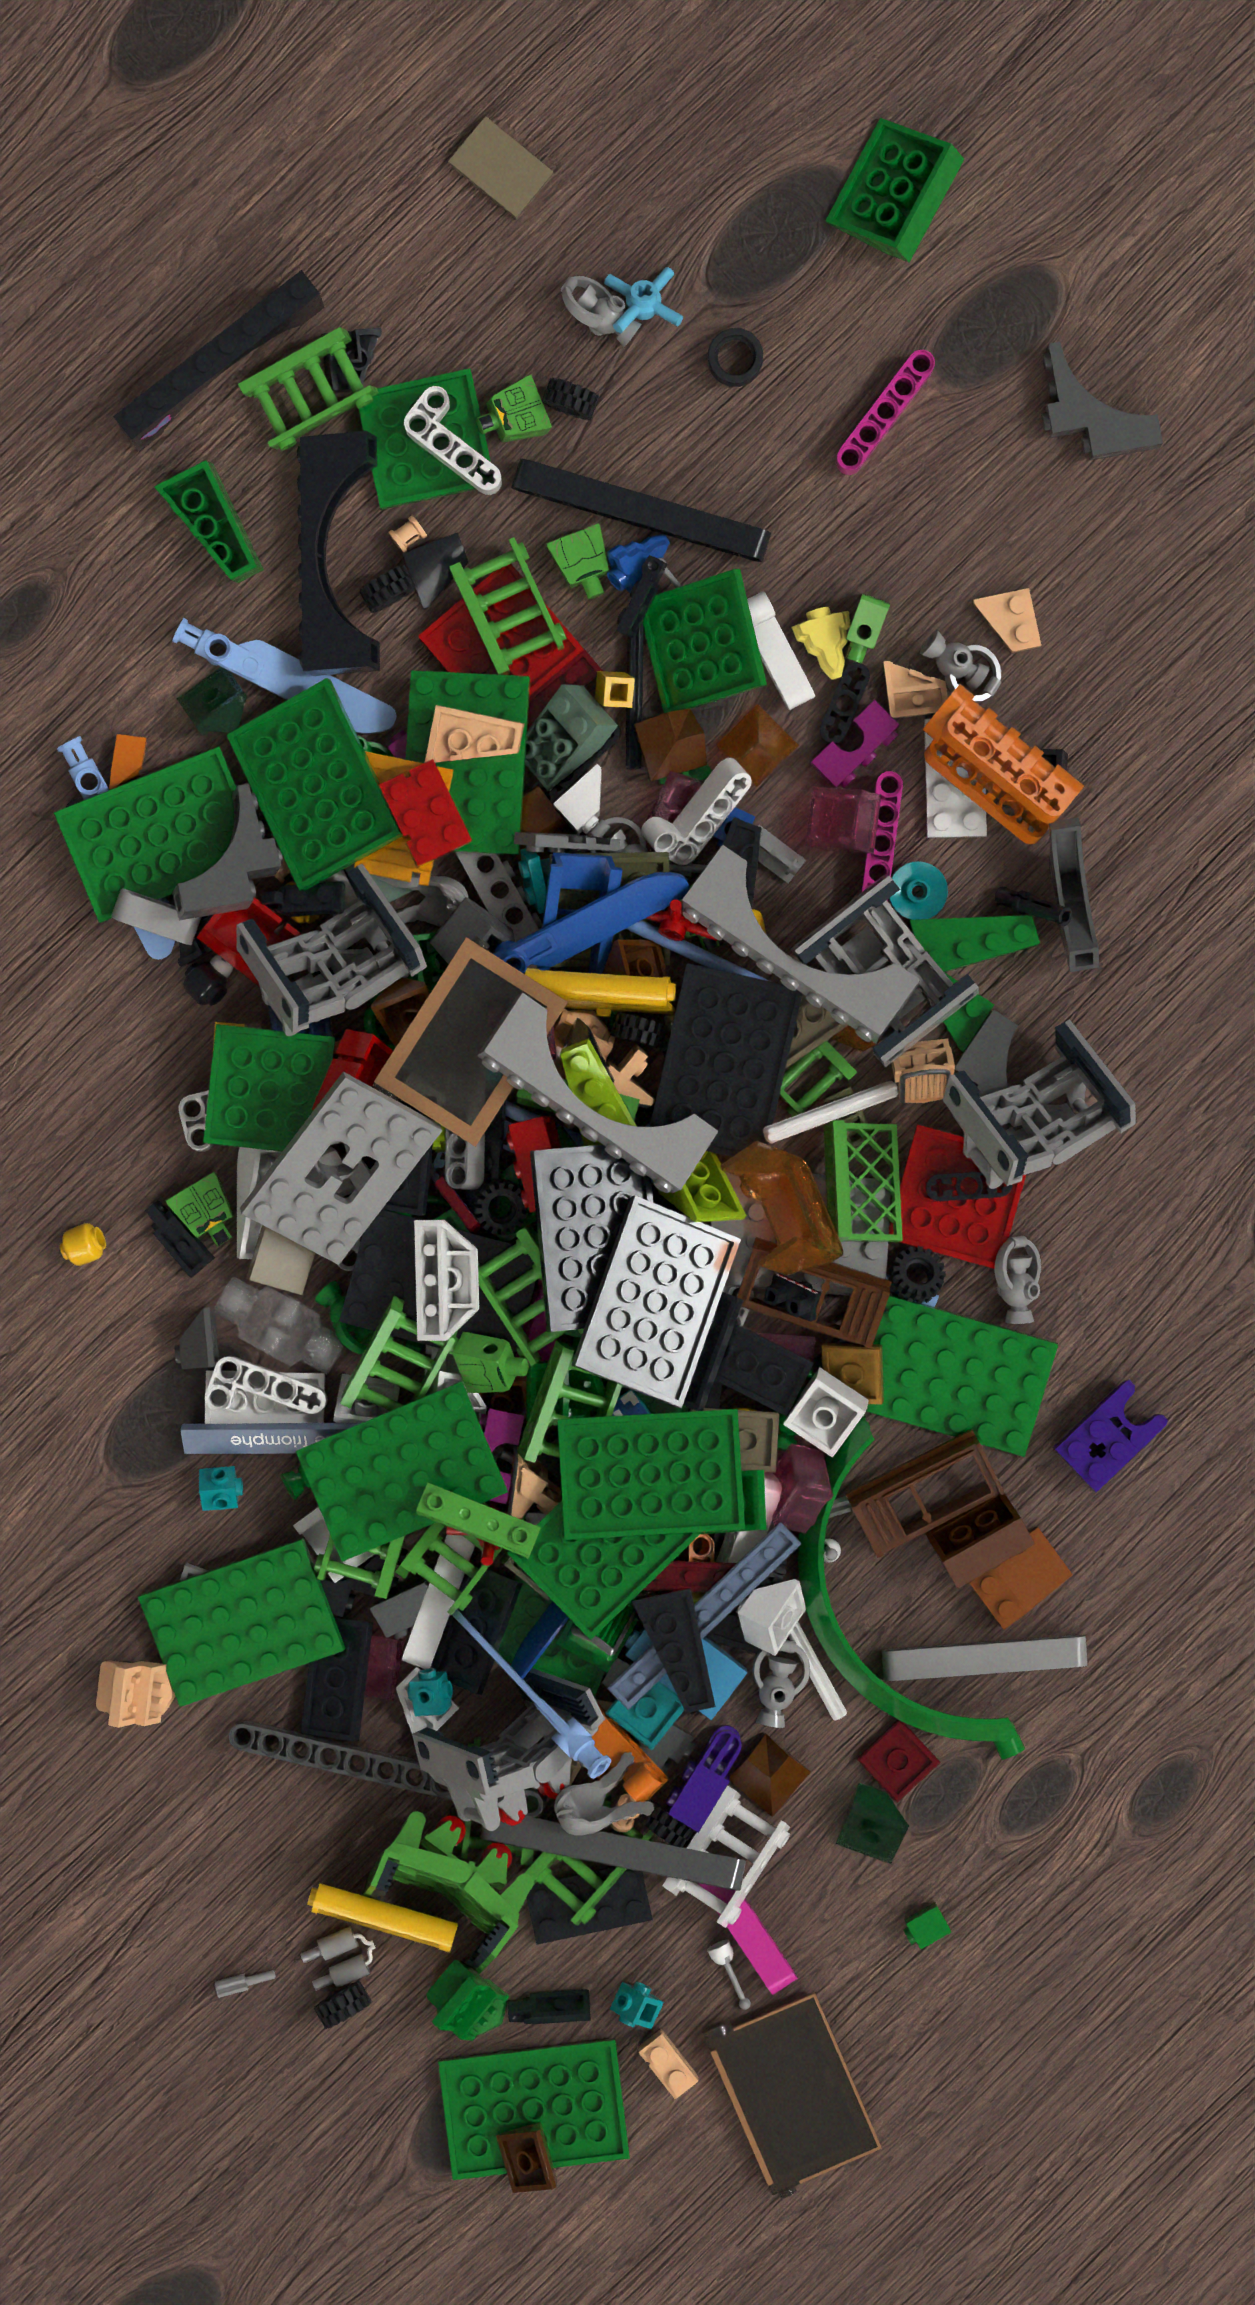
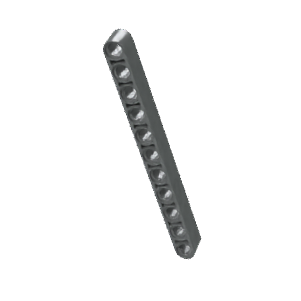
(343, 1764)

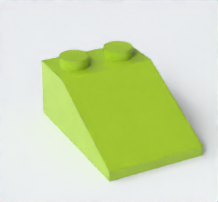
(707, 1193)

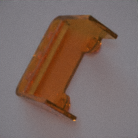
(791, 1206)

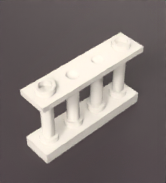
(714, 1830)

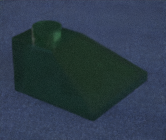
(872, 1824)

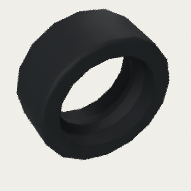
(735, 380)

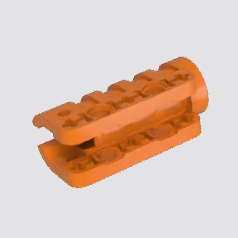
(1000, 765)

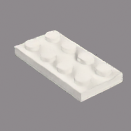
(947, 808)
(257, 1409)

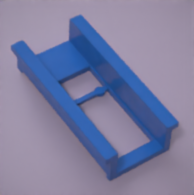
(583, 873)

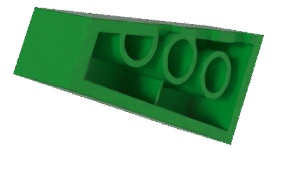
(209, 514)
(972, 940)

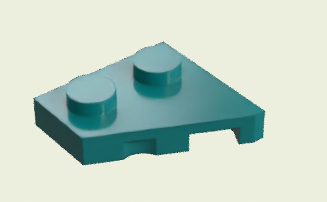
(533, 879)

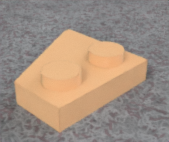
(1012, 618)
(912, 692)

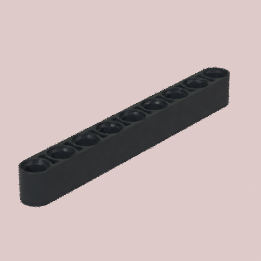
(641, 510)

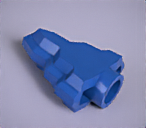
(628, 559)

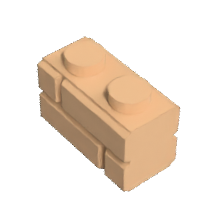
(668, 2064)

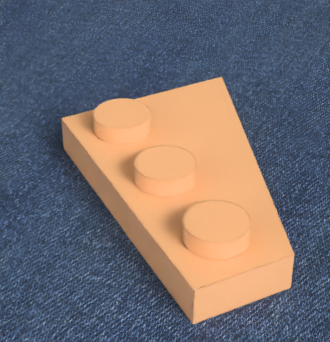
(470, 735)

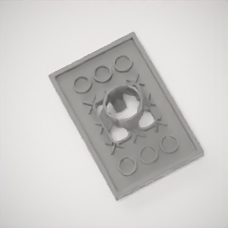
(368, 1126)

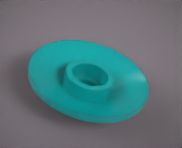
(933, 886)

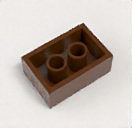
(980, 1539)

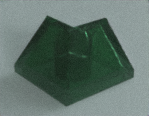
(215, 703)

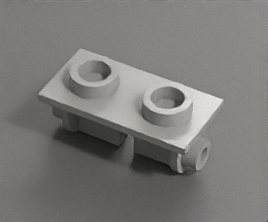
(778, 856)

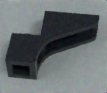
(339, 1593)

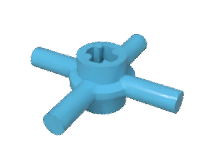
(643, 300)

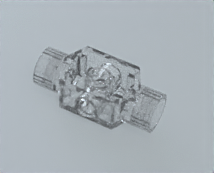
(279, 1325)

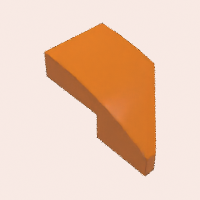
(127, 759)

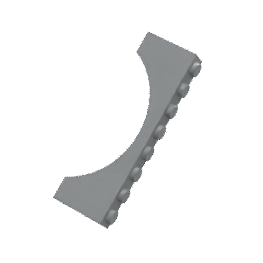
(862, 1001)
(522, 1054)

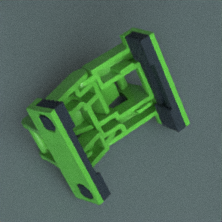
(458, 1881)

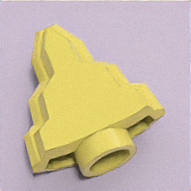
(825, 638)

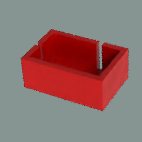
(425, 813)
(222, 933)
(360, 1056)
(529, 1136)

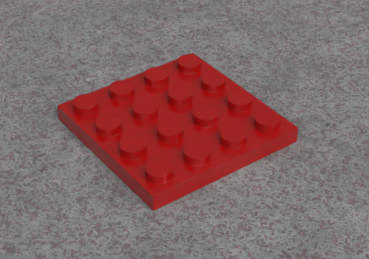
(460, 649)
(955, 1228)

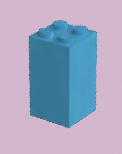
(723, 1669)

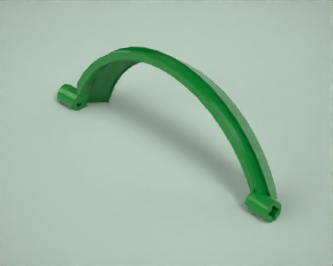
(837, 1648)

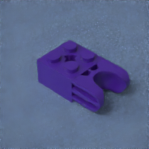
(1117, 1435)
(705, 1779)

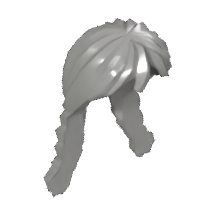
(440, 899)
(582, 1808)

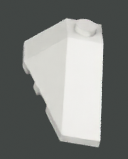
(251, 1168)

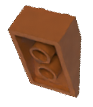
(1021, 1581)

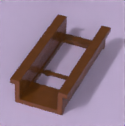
(863, 1310)
(877, 1515)

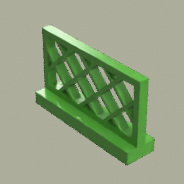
(838, 1176)

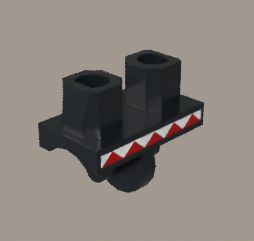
(793, 1296)

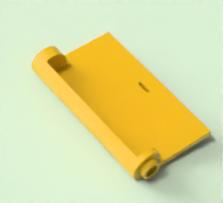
(609, 991)
(383, 1916)

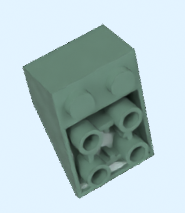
(566, 734)

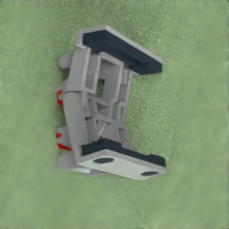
(864, 955)
(357, 971)
(1048, 1131)
(499, 1772)

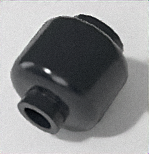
(205, 983)

